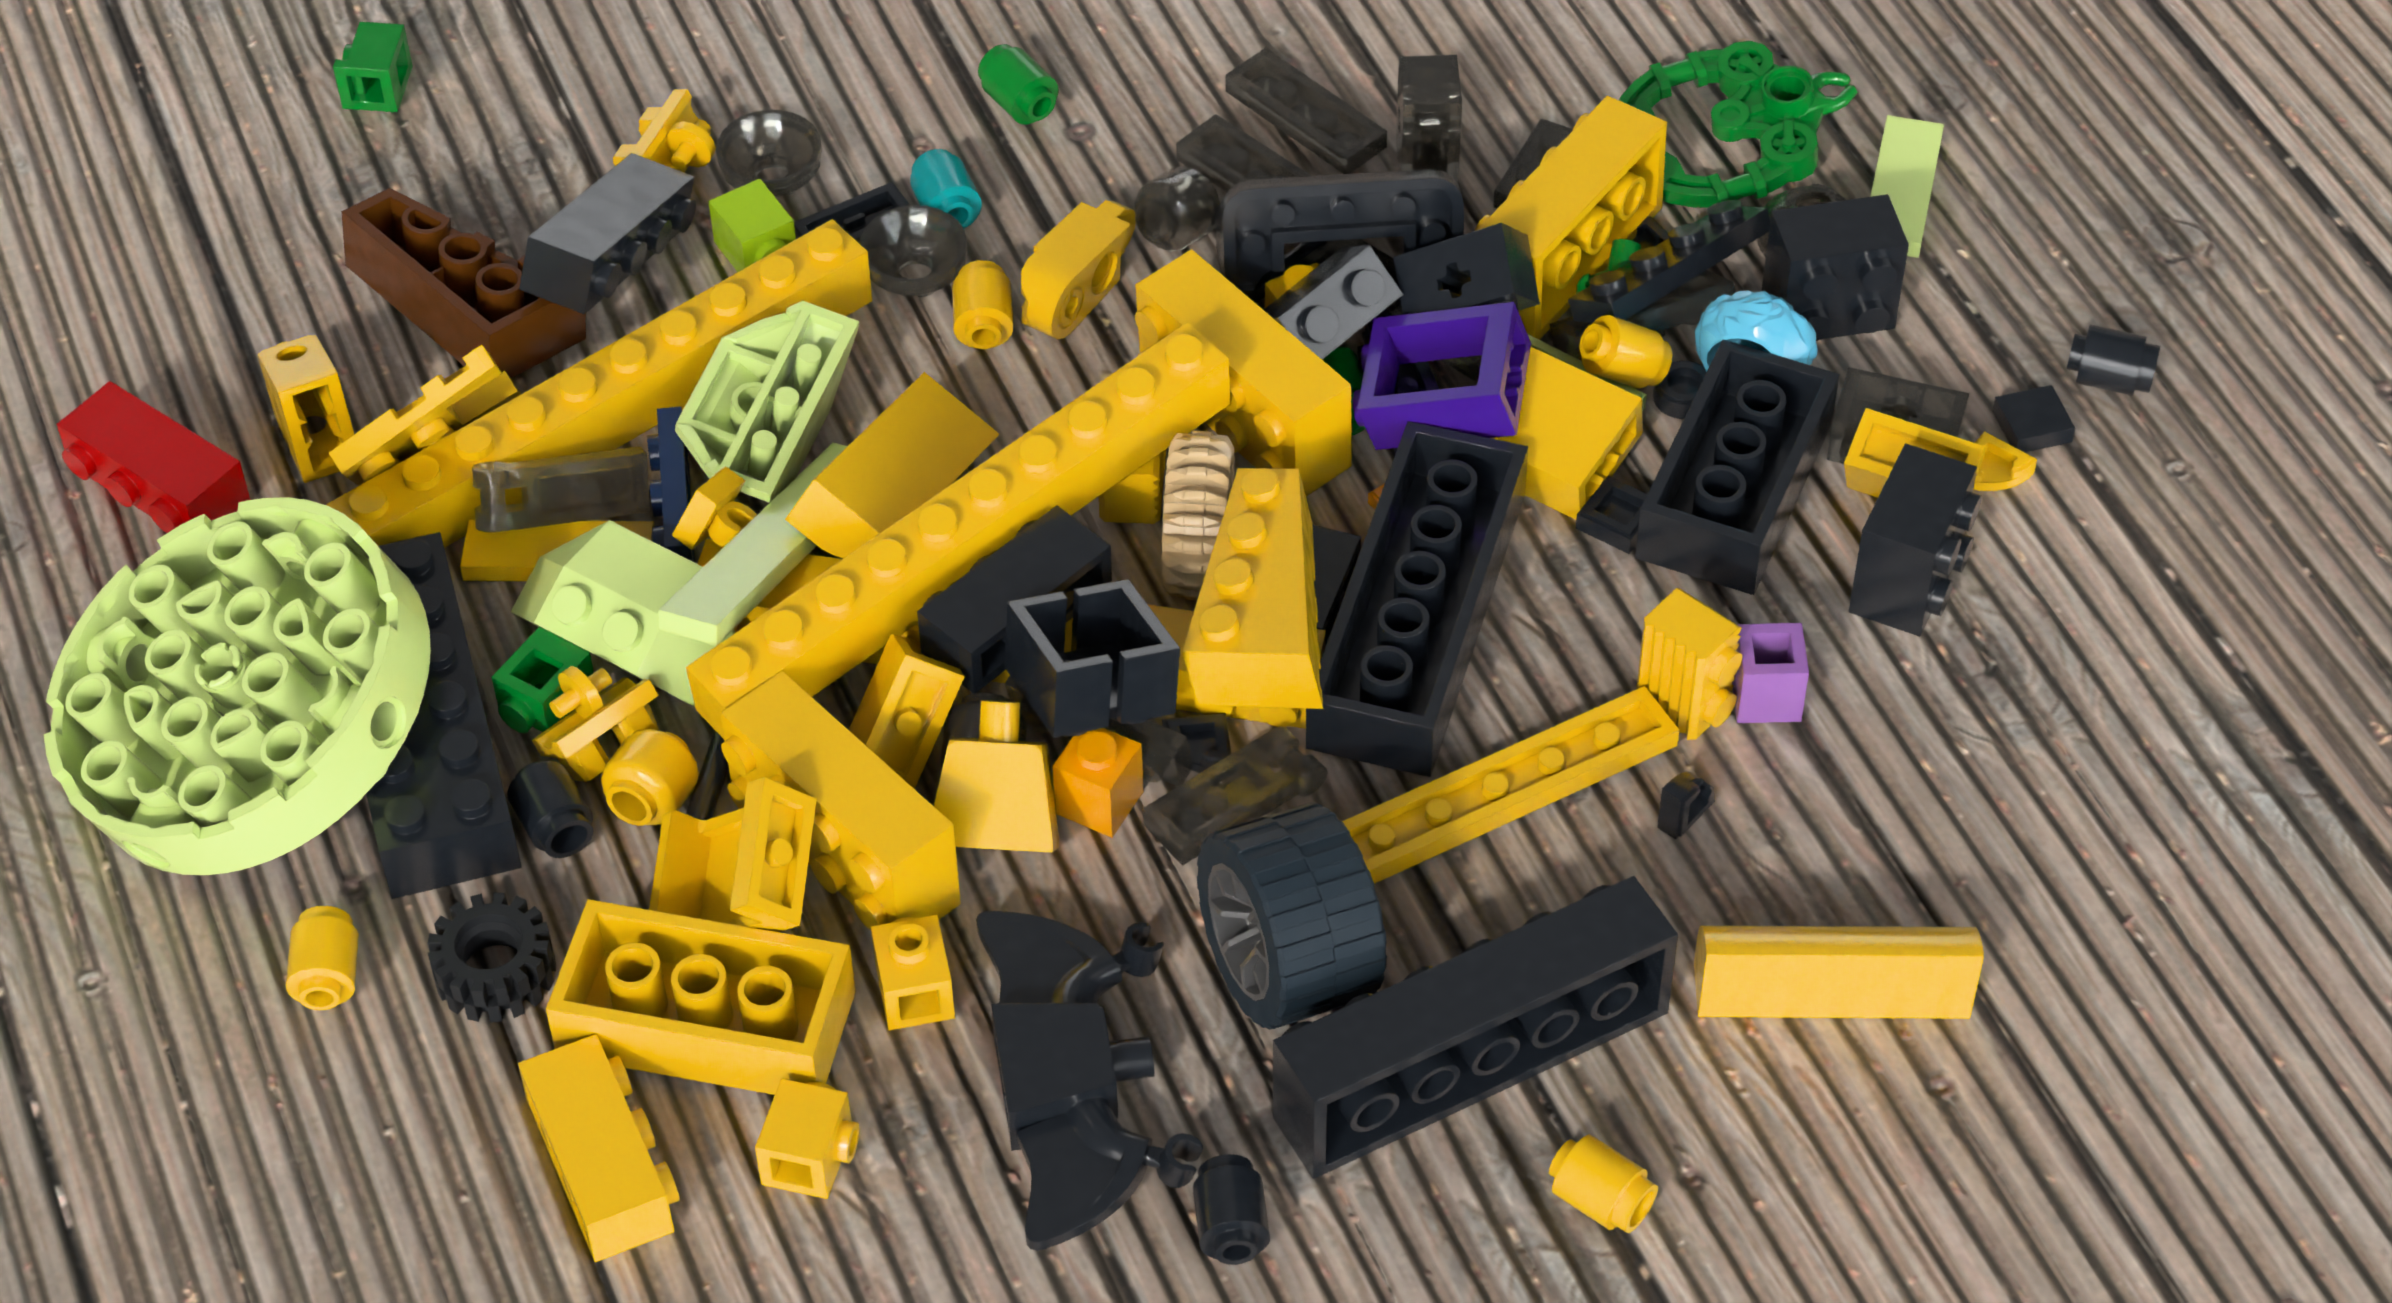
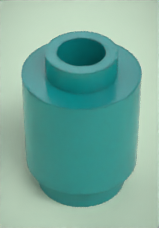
(945, 184)

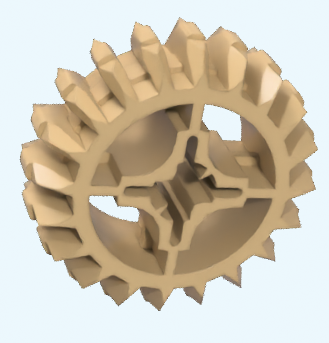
(1194, 503)

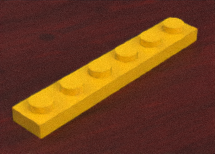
(1511, 783)

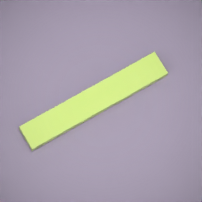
(745, 567)

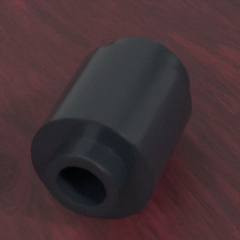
(2113, 360)
(551, 808)
(1230, 1209)

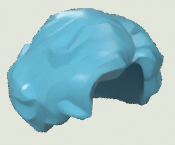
(1755, 322)

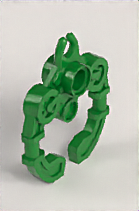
(1763, 103)

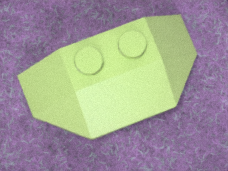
(767, 396)
(607, 598)

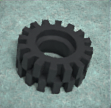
(496, 987)

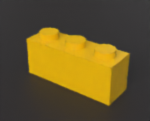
(599, 1146)

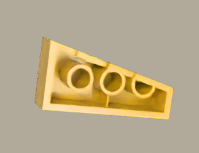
(1257, 603)

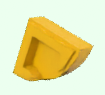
(2002, 465)

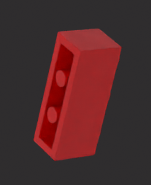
(149, 459)

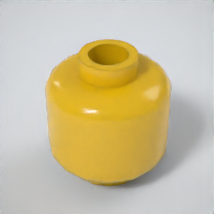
(649, 777)

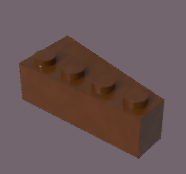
(454, 284)

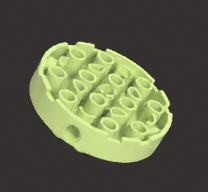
(238, 687)

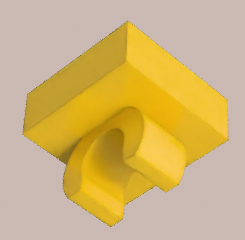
(714, 511)

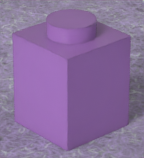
(1771, 674)

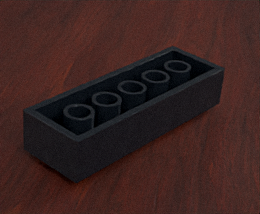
(1417, 598)
(442, 800)
(1472, 1025)

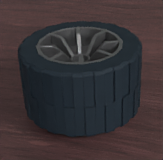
(1291, 915)

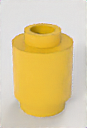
(982, 305)
(1625, 352)
(322, 958)
(1602, 1183)

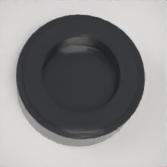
(1678, 388)

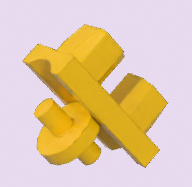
(672, 135)
(618, 708)

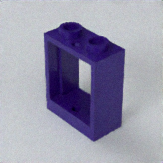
(1481, 410)

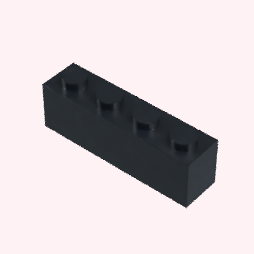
(607, 233)

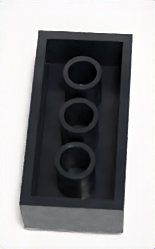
(1737, 467)

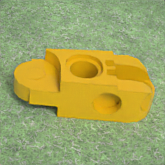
(1075, 267)

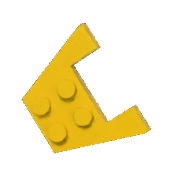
(438, 413)

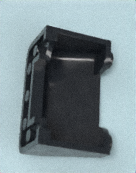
(1266, 213)

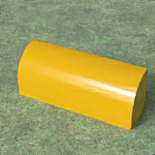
(891, 468)
(1837, 971)

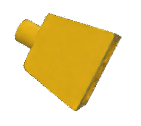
(301, 386)
(999, 786)

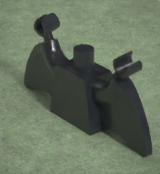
(1064, 1072)

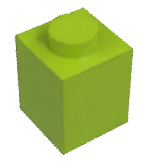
(749, 224)

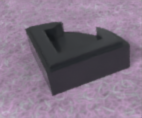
(1206, 738)
(1683, 803)

